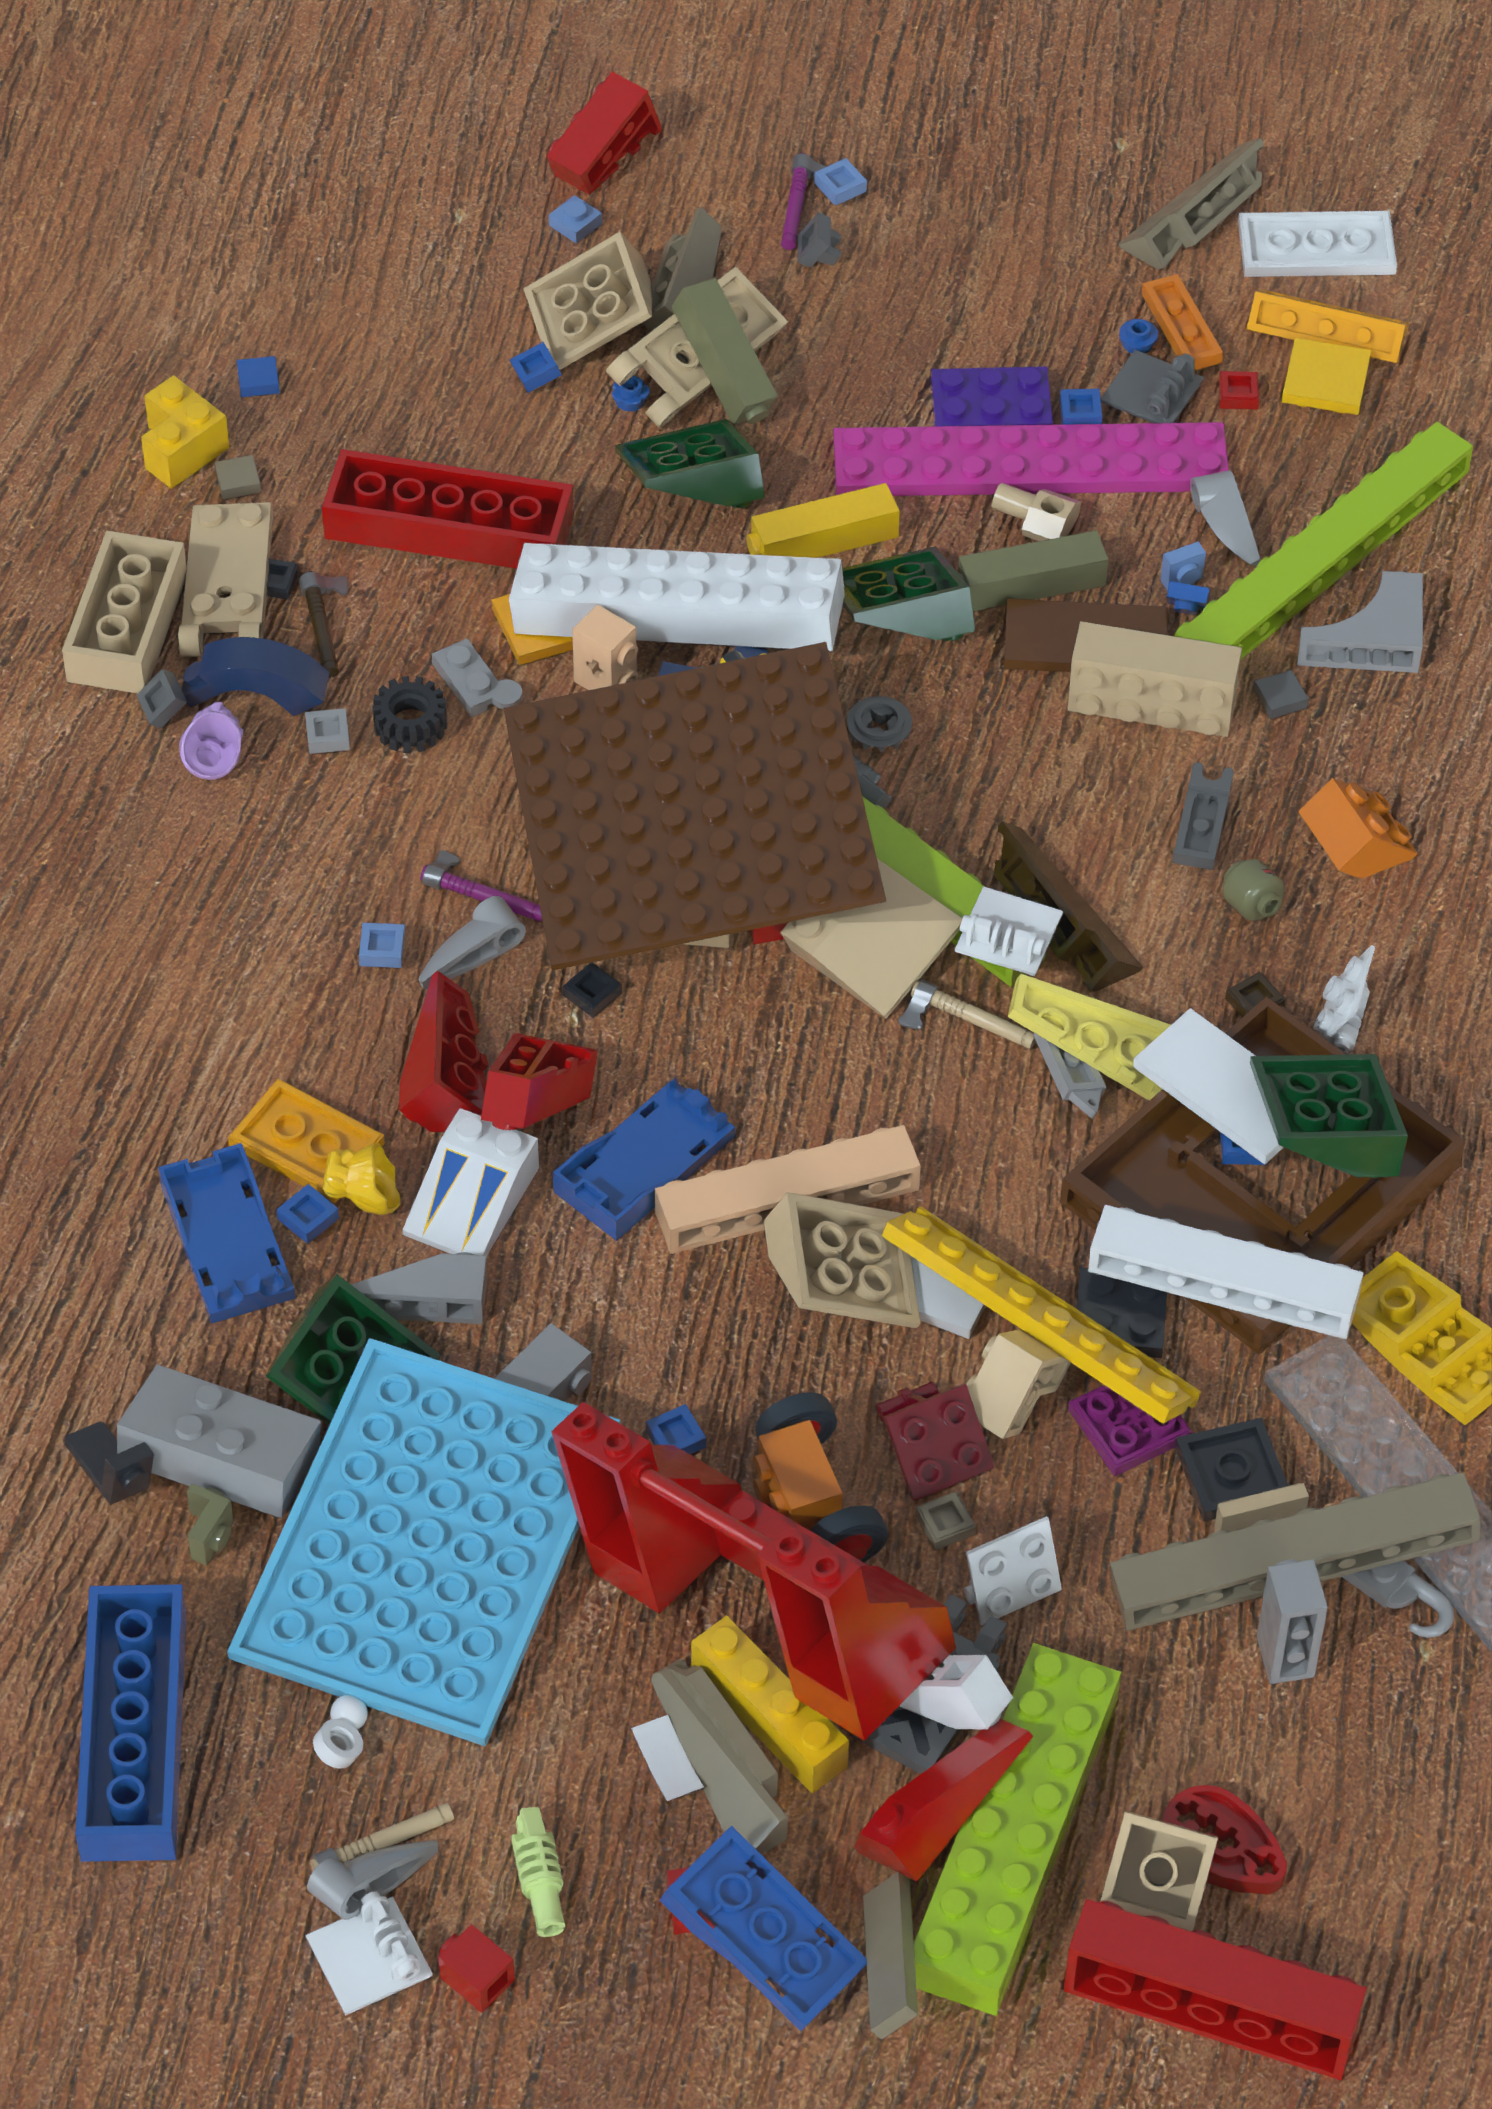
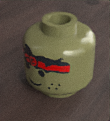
(1253, 889)

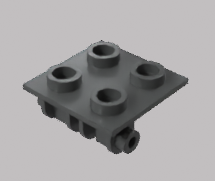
(1153, 387)

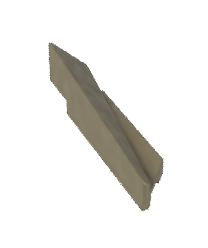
(1197, 208)

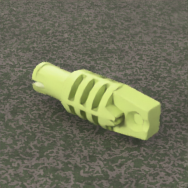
(539, 1871)

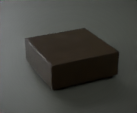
(1250, 992)

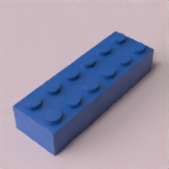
(131, 1723)

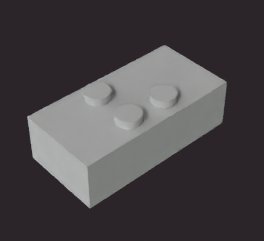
(221, 1439)

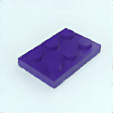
(991, 396)

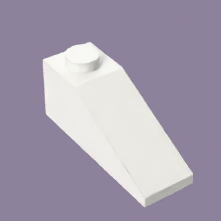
(961, 1693)

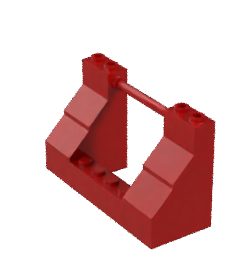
(661, 1517)

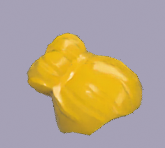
(364, 1178)

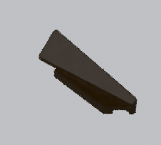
(1080, 932)

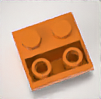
(1357, 829)

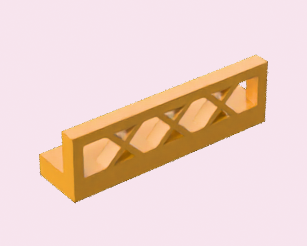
(1326, 323)

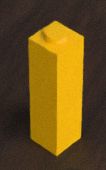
(827, 525)

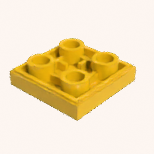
(1326, 376)

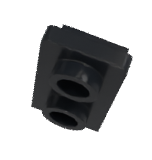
(112, 1473)

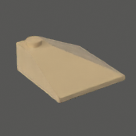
(591, 299)
(878, 947)
(839, 1261)

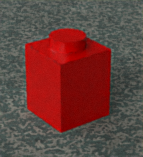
(475, 1967)

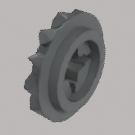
(883, 711)

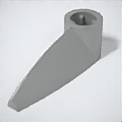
(1224, 510)
(487, 936)
(381, 1870)

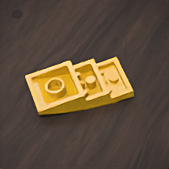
(1427, 1335)

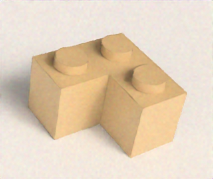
(1012, 1379)

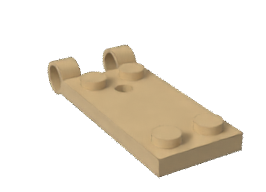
(687, 381)
(226, 557)

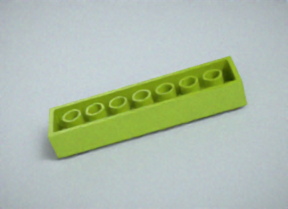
(1015, 1833)

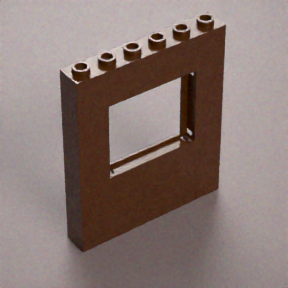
(1146, 1172)

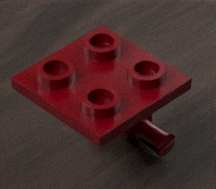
(935, 1437)

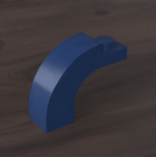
(257, 666)

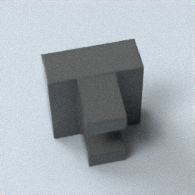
(818, 241)

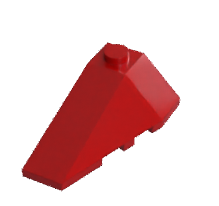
(443, 1059)
(933, 1806)

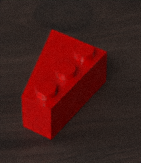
(603, 133)
(536, 1081)

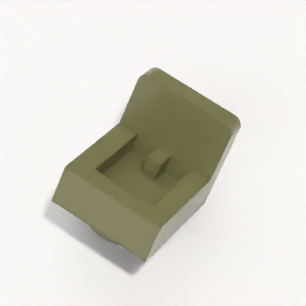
(214, 1522)

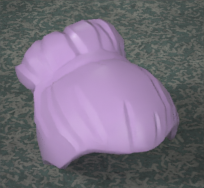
(211, 743)

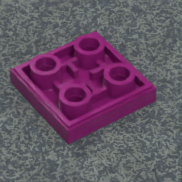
(1123, 1431)

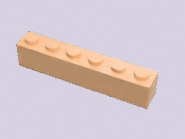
(740, 1198)

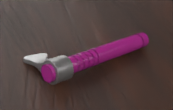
(802, 168)
(438, 877)

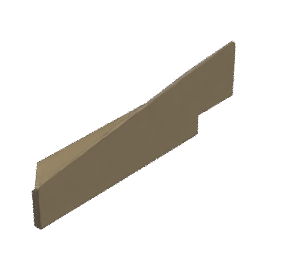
(684, 263)
(723, 1755)

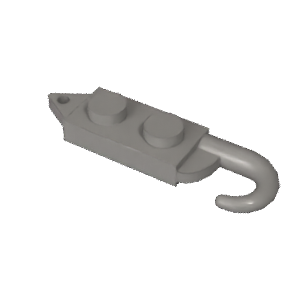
(1073, 1077)
(1399, 1586)

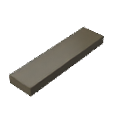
(890, 1955)

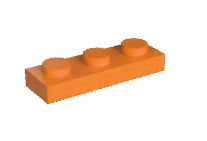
(1181, 321)

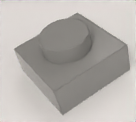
(327, 731)

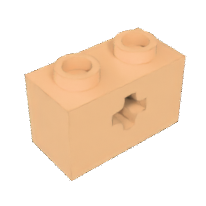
(604, 650)

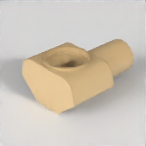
(1044, 514)

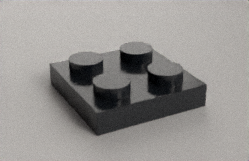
(1125, 1309)
(1229, 1464)

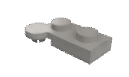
(473, 680)

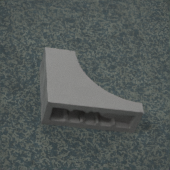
(1379, 637)

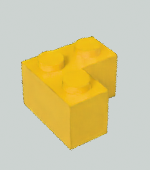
(183, 432)

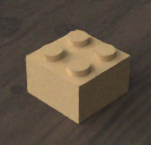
(1159, 1869)

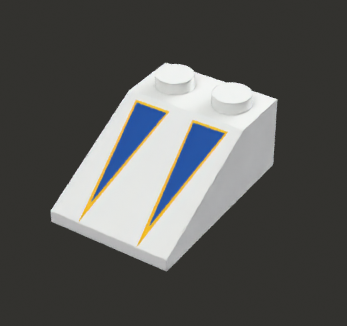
(472, 1185)

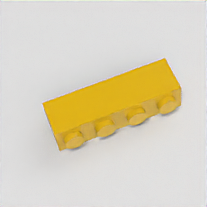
(766, 1704)

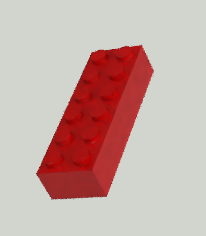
(443, 509)
(1214, 1988)

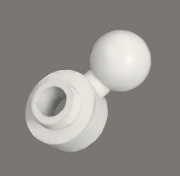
(338, 1739)

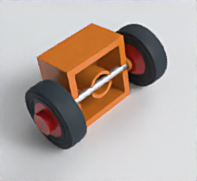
(800, 1481)

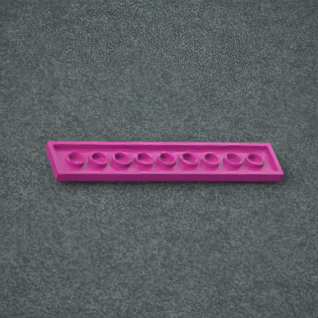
(1028, 458)

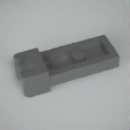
(1202, 818)

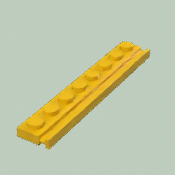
(1042, 1314)

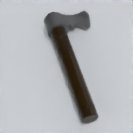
(313, 588)

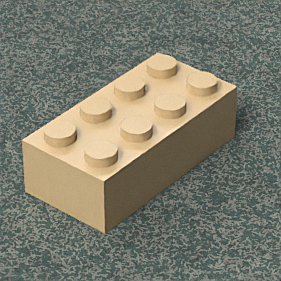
(125, 612)
(1154, 679)

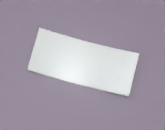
(666, 1758)

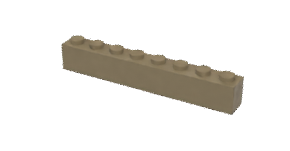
(1339, 1538)

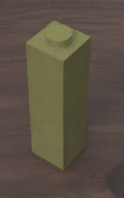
(724, 352)
(1035, 570)

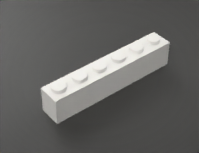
(1225, 1271)

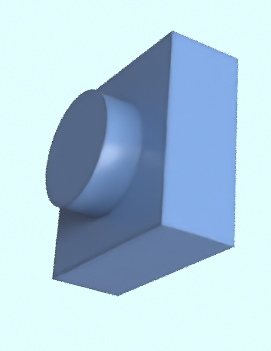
(840, 181)
(575, 219)
(1183, 565)
(382, 945)

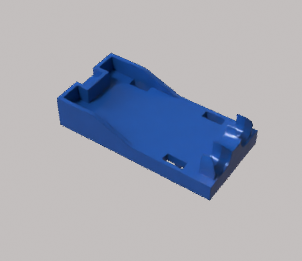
(641, 1157)
(226, 1233)
(764, 1927)

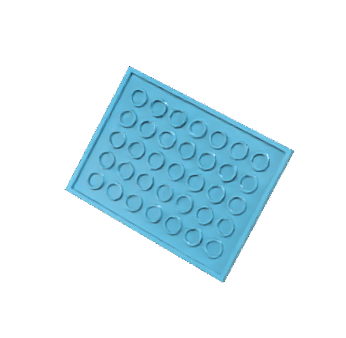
(418, 1545)

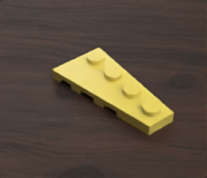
(1088, 1029)

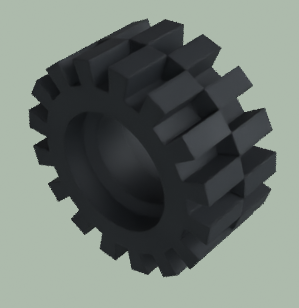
(415, 731)

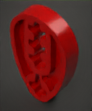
(1232, 1818)

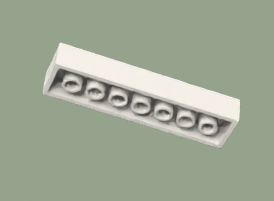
(680, 594)

